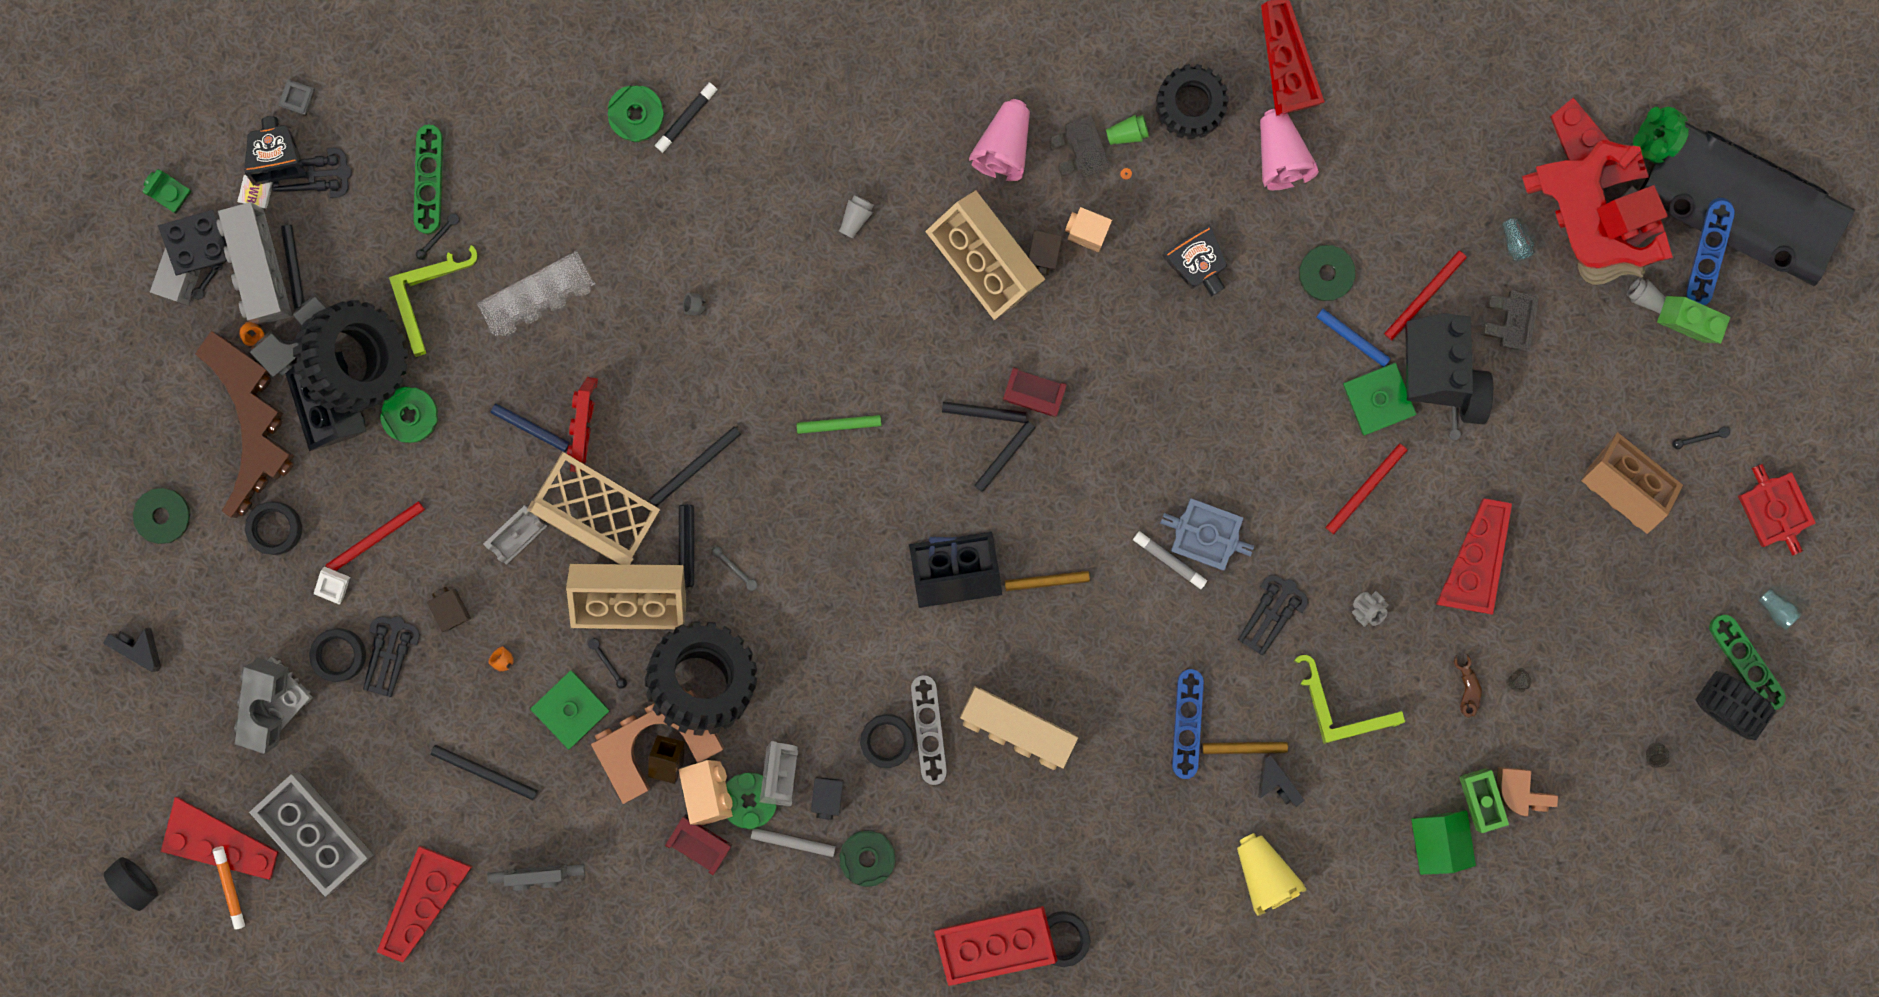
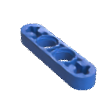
(1711, 252)
(1183, 723)

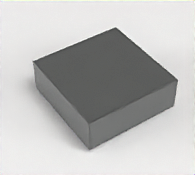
(296, 97)

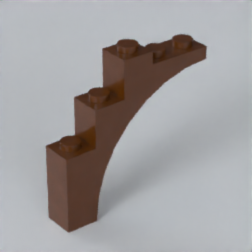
(260, 454)

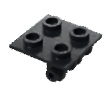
(194, 243)

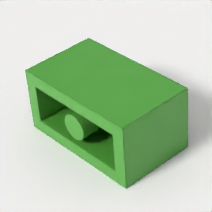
(1693, 319)
(1484, 800)

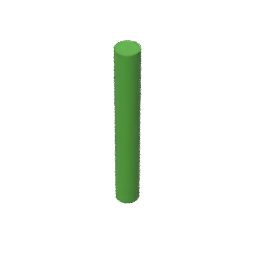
(839, 424)

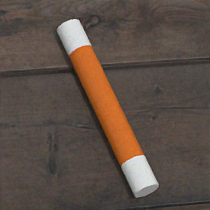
(228, 887)

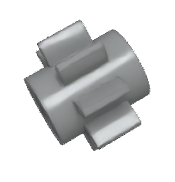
(1370, 608)

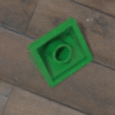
(1443, 843)

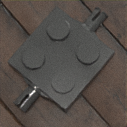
(525, 878)

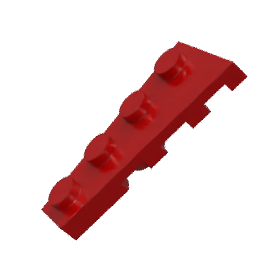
(196, 833)

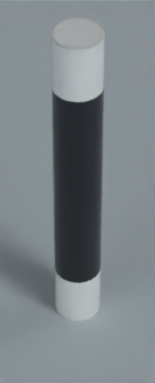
(686, 117)

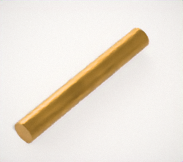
(1046, 581)
(1245, 747)

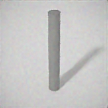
(793, 842)

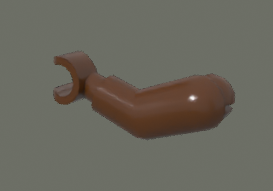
(1473, 690)

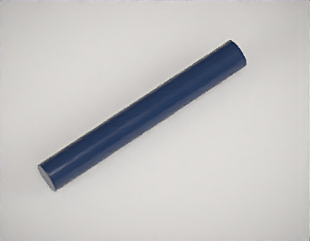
(530, 427)

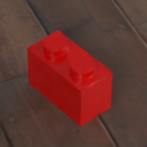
(1632, 212)

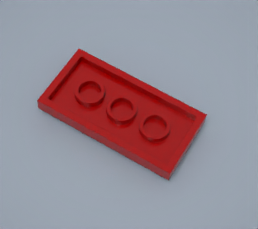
(996, 946)

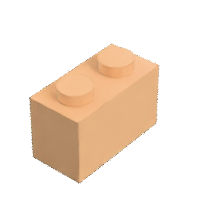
(1087, 229)
(706, 792)

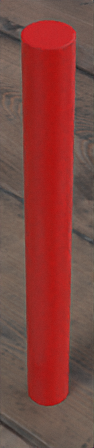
(1425, 295)
(1366, 488)
(376, 536)

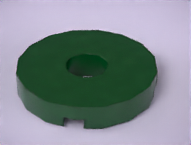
(1333, 257)
(178, 515)
(867, 841)

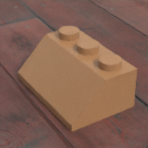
(1632, 483)

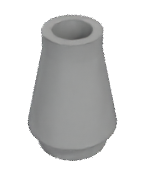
(856, 214)
(1646, 295)

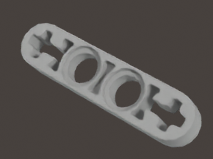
(932, 729)

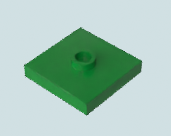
(1379, 399)
(570, 709)

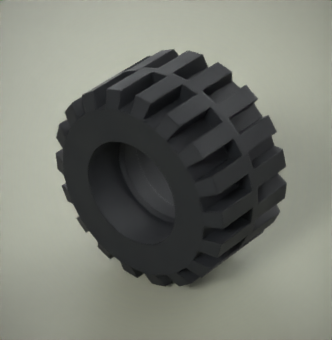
(1192, 77)
(1735, 705)

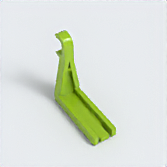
(418, 276)
(1323, 715)

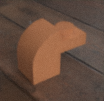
(1516, 795)

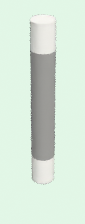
(1170, 560)

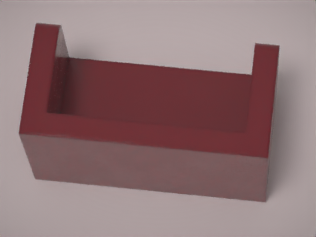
(1034, 392)
(699, 844)

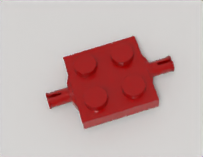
(1776, 509)

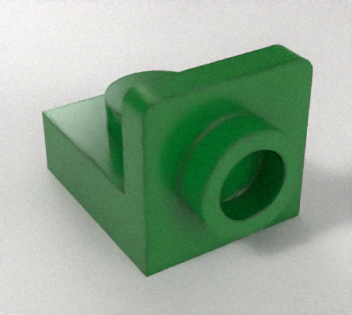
(166, 190)

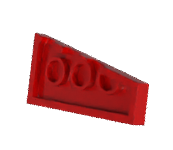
(1289, 63)
(1477, 567)
(423, 895)

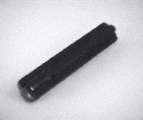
(686, 542)

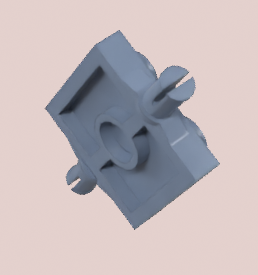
(1207, 534)

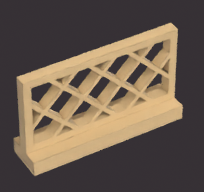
(582, 532)

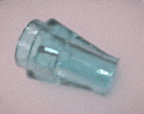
(1517, 240)
(1780, 610)

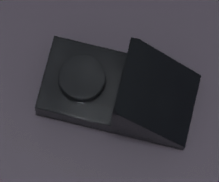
(142, 652)
(1273, 776)

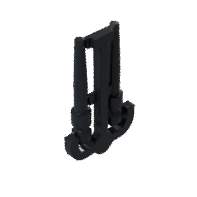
(343, 172)
(1288, 587)
(396, 623)

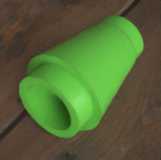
(1128, 131)

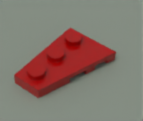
(1577, 131)

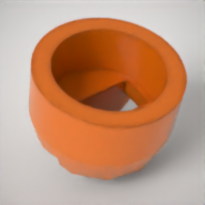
(246, 337)
(501, 662)

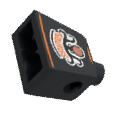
(272, 154)
(1198, 260)

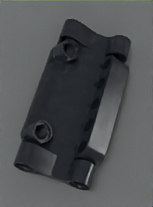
(1770, 203)

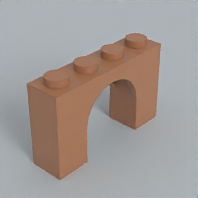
(617, 751)

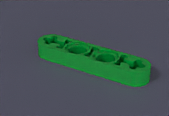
(424, 179)
(1750, 659)

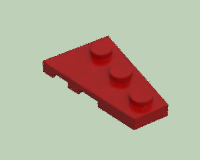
(578, 425)

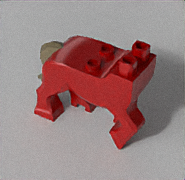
(1580, 192)

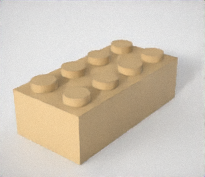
(985, 255)
(626, 596)
(1019, 727)

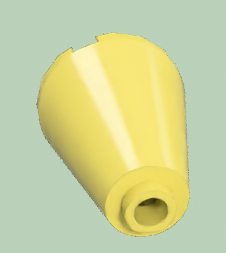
(1267, 875)

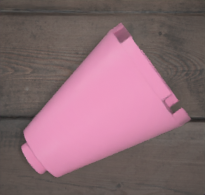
(1004, 142)
(1283, 153)

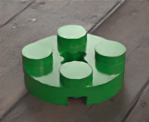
(651, 115)
(1659, 121)
(424, 421)
(751, 816)

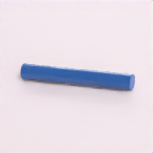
(1353, 337)

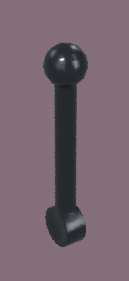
(453, 219)
(198, 293)
(1723, 432)
(594, 645)

